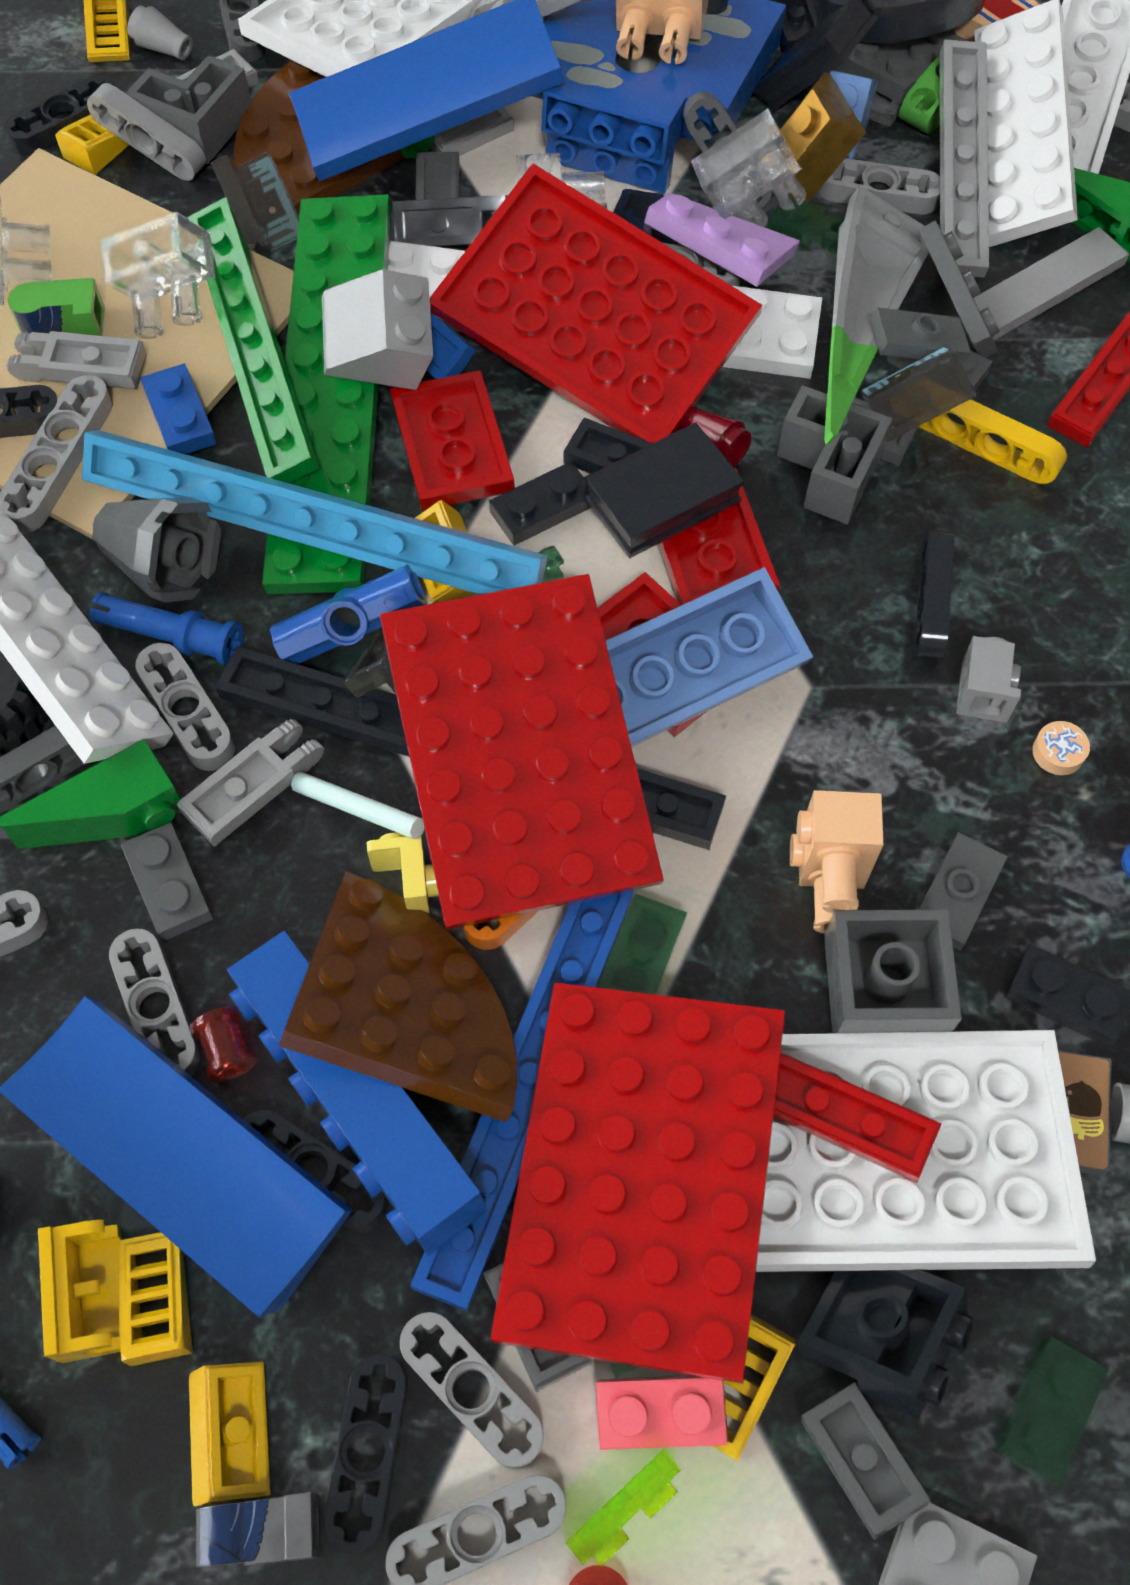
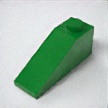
(1103, 204)
(102, 803)

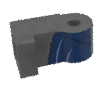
(259, 1531)

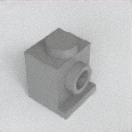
(989, 680)

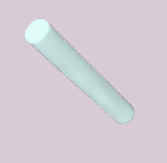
(358, 805)

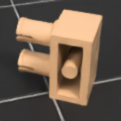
(671, 18)
(837, 849)

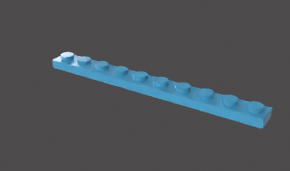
(311, 516)

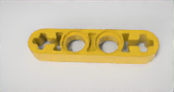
(976, 439)

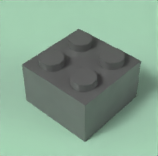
(891, 971)

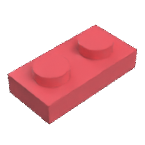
(661, 1412)

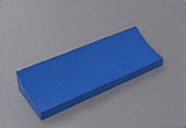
(426, 87)
(178, 1156)

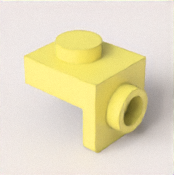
(400, 852)

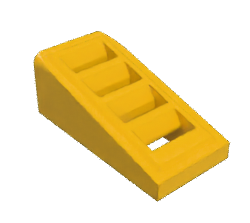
(96, 54)
(89, 144)
(163, 1346)
(783, 1346)

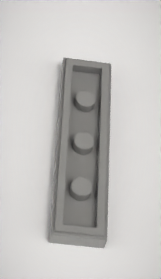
(1052, 280)

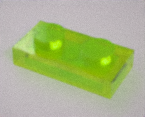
(646, 1491)

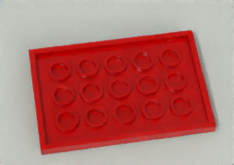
(594, 307)
(519, 751)
(643, 1182)

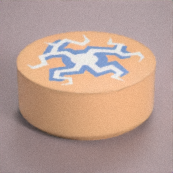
(1061, 748)

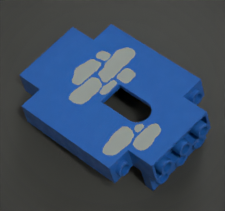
(635, 119)

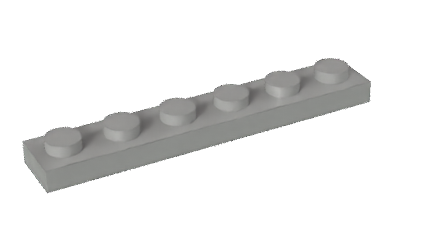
(965, 151)

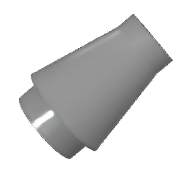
(157, 33)

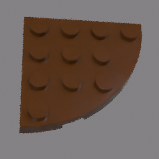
(274, 128)
(403, 1004)

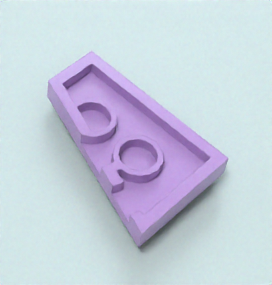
(731, 242)

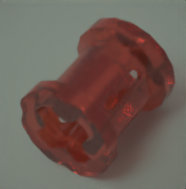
(223, 1044)

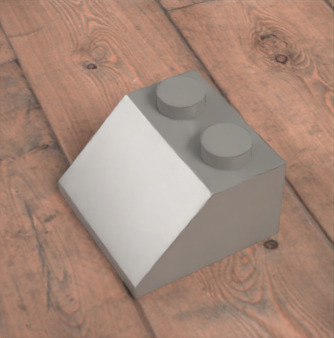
(378, 329)

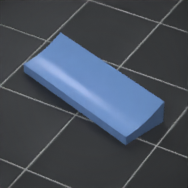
(704, 655)

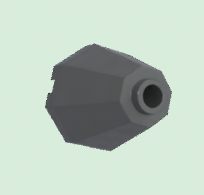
(160, 543)

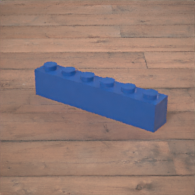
(373, 1117)

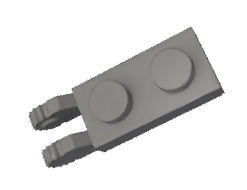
(70, 355)
(248, 782)

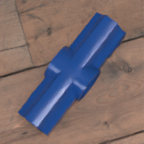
(321, 628)

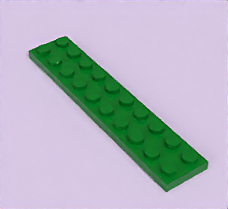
(334, 245)

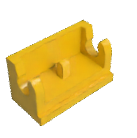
(80, 1290)

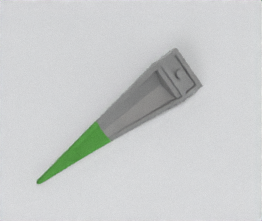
(874, 269)

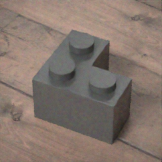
(202, 106)
(841, 467)

